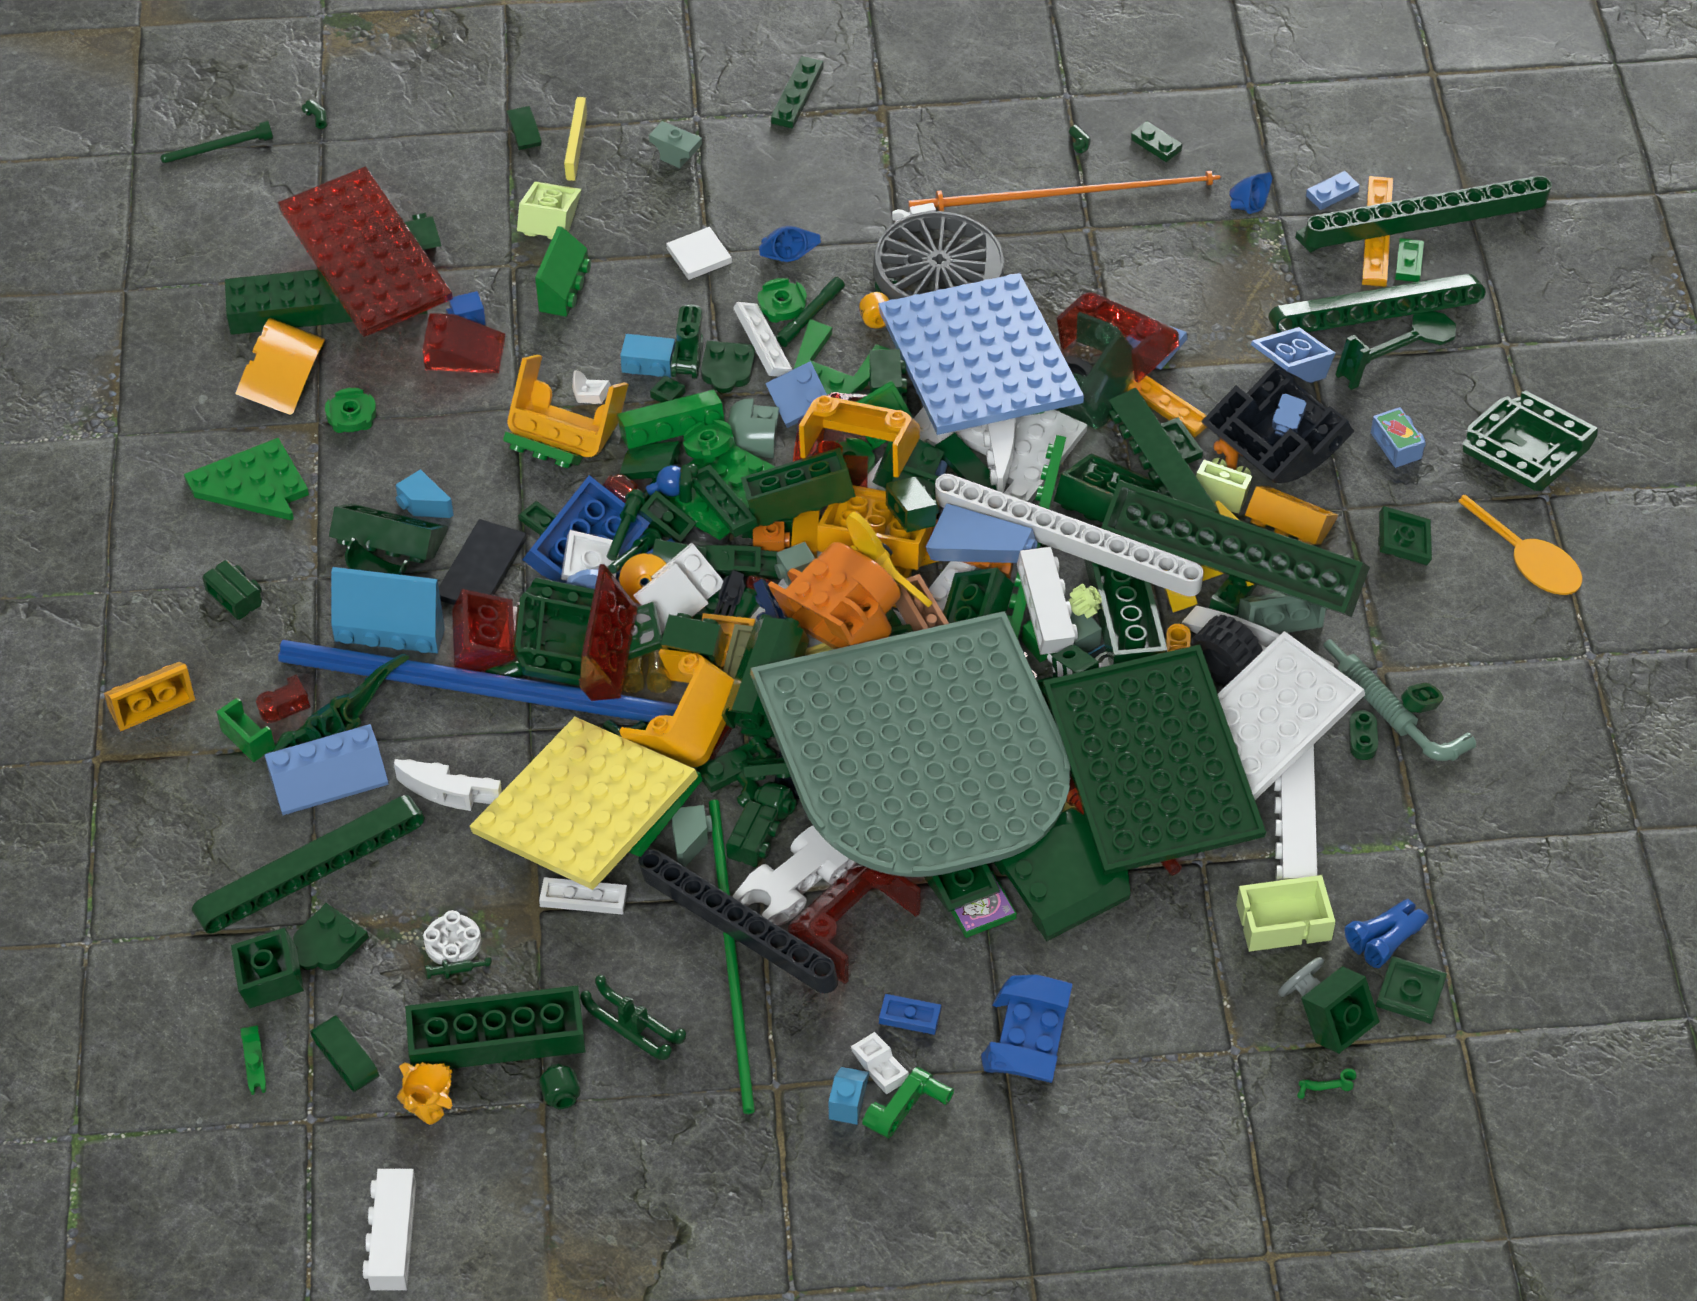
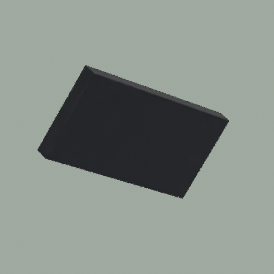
(482, 561)

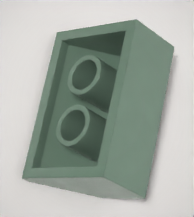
(1281, 613)

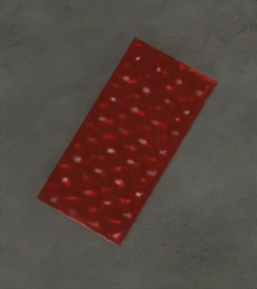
(365, 251)

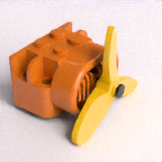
(846, 590)

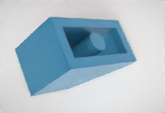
(423, 497)
(847, 1095)

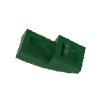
(524, 127)

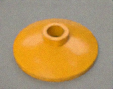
(637, 568)

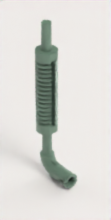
(1393, 710)

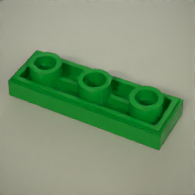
(541, 450)

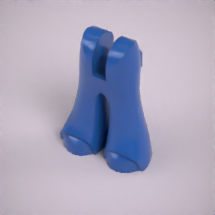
(1385, 933)

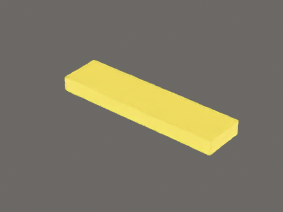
(575, 138)

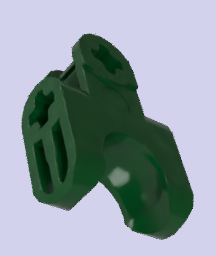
(689, 342)

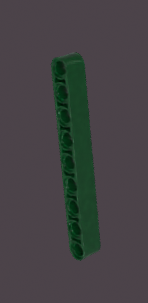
(1387, 308)
(307, 864)

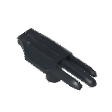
(730, 593)

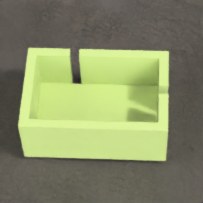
(1285, 913)

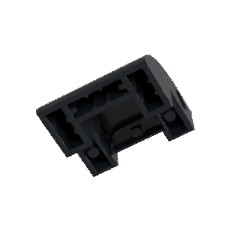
(1246, 426)

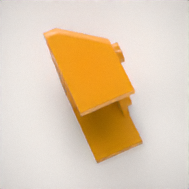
(538, 420)
(860, 420)
(697, 722)

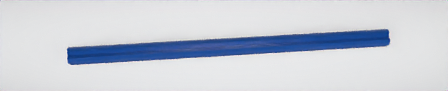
(472, 682)

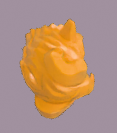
(426, 1090)

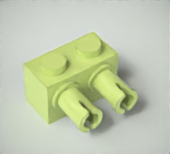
(1224, 483)

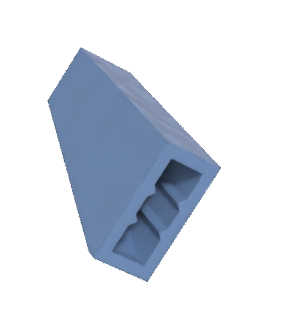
(976, 537)

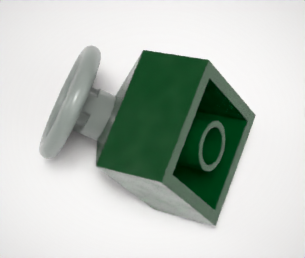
(1337, 1007)

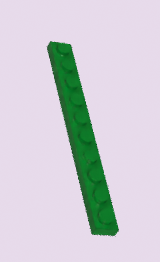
(1044, 496)

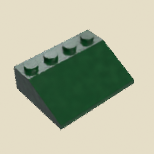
(1091, 485)

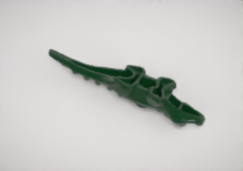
(341, 712)

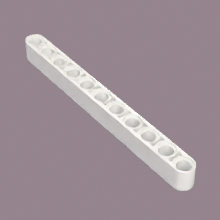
(959, 491)

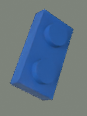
(910, 1014)

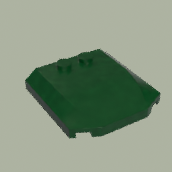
(1528, 439)
(552, 630)
(1064, 877)

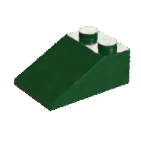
(963, 886)

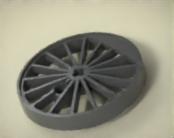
(933, 264)

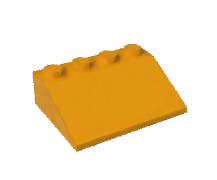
(871, 504)

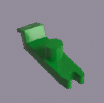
(253, 1059)

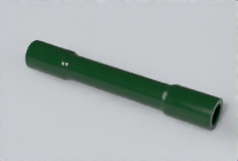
(793, 328)

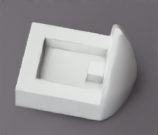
(589, 390)

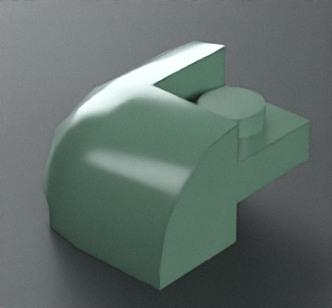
(754, 427)

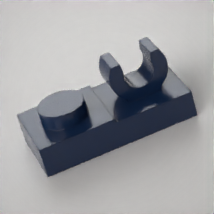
(767, 600)

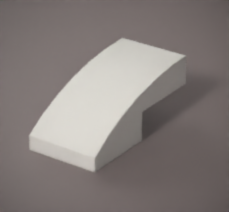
(879, 1062)

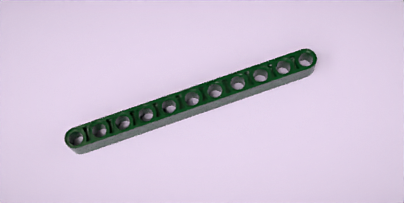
(1427, 211)

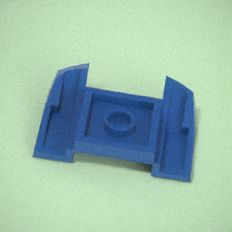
(1029, 1028)

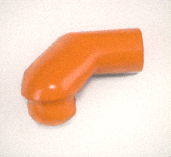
(1231, 455)

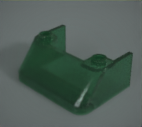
(1109, 375)

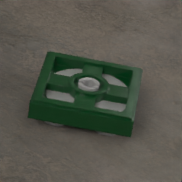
(646, 631)

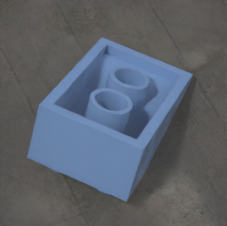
(1297, 353)

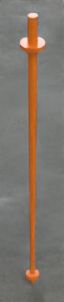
(940, 202)

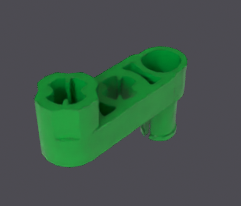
(919, 1082)

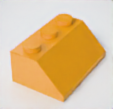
(1289, 515)
(150, 696)

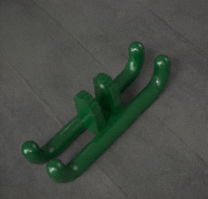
(631, 1020)

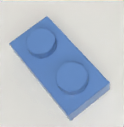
(1332, 190)

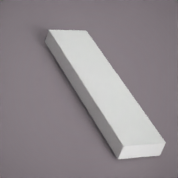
(762, 338)

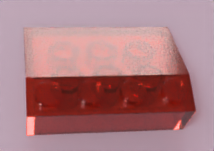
(607, 639)

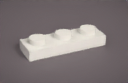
(574, 896)

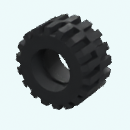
(1226, 647)

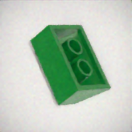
(561, 273)

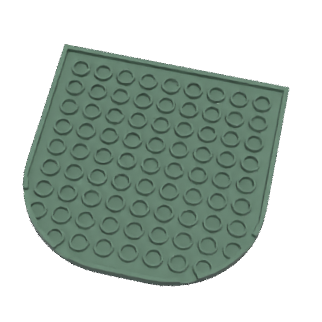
(920, 747)

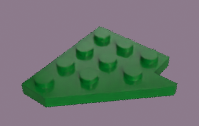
(251, 480)

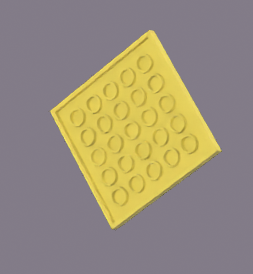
(583, 802)

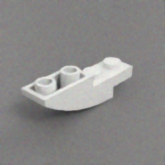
(437, 785)

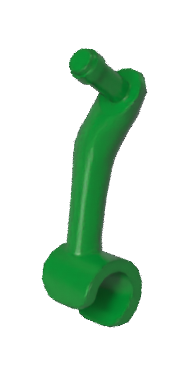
(1325, 1085)

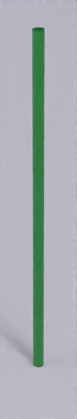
(732, 966)

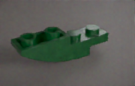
(743, 559)

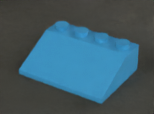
(386, 610)

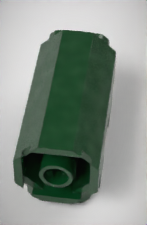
(768, 643)

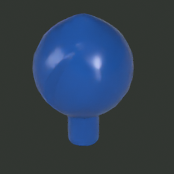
(666, 482)

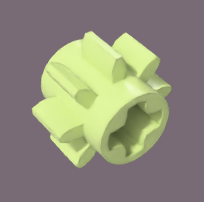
(1085, 601)

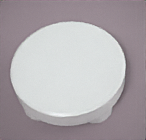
(452, 938)

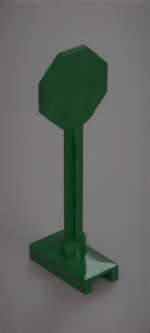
(1426, 326)

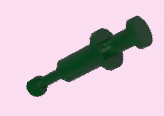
(454, 968)

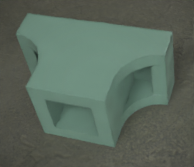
(674, 143)

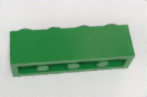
(668, 418)

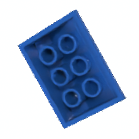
(588, 511)

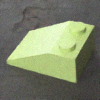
(547, 208)

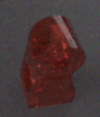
(283, 701)

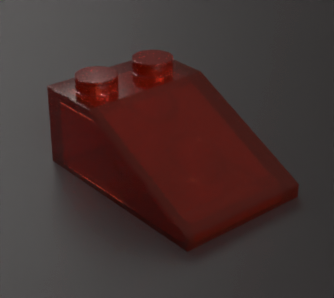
(461, 345)

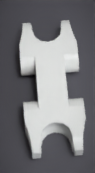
(784, 887)

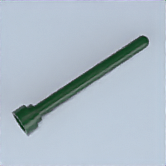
(261, 132)

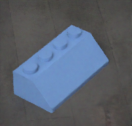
(326, 769)

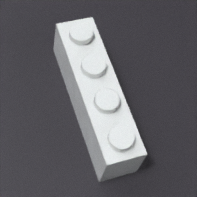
(1046, 600)
(391, 1229)

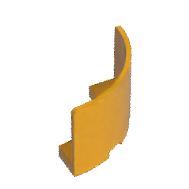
(280, 366)

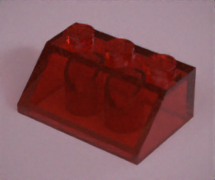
(482, 631)

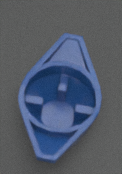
(1251, 193)
(788, 243)

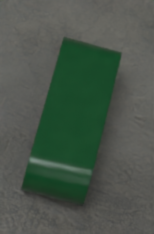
(344, 1053)

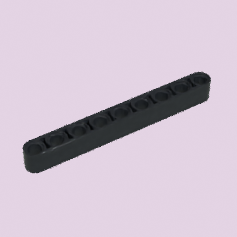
(746, 928)

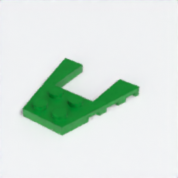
(831, 380)

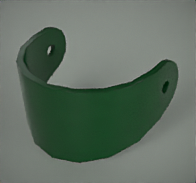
(360, 559)

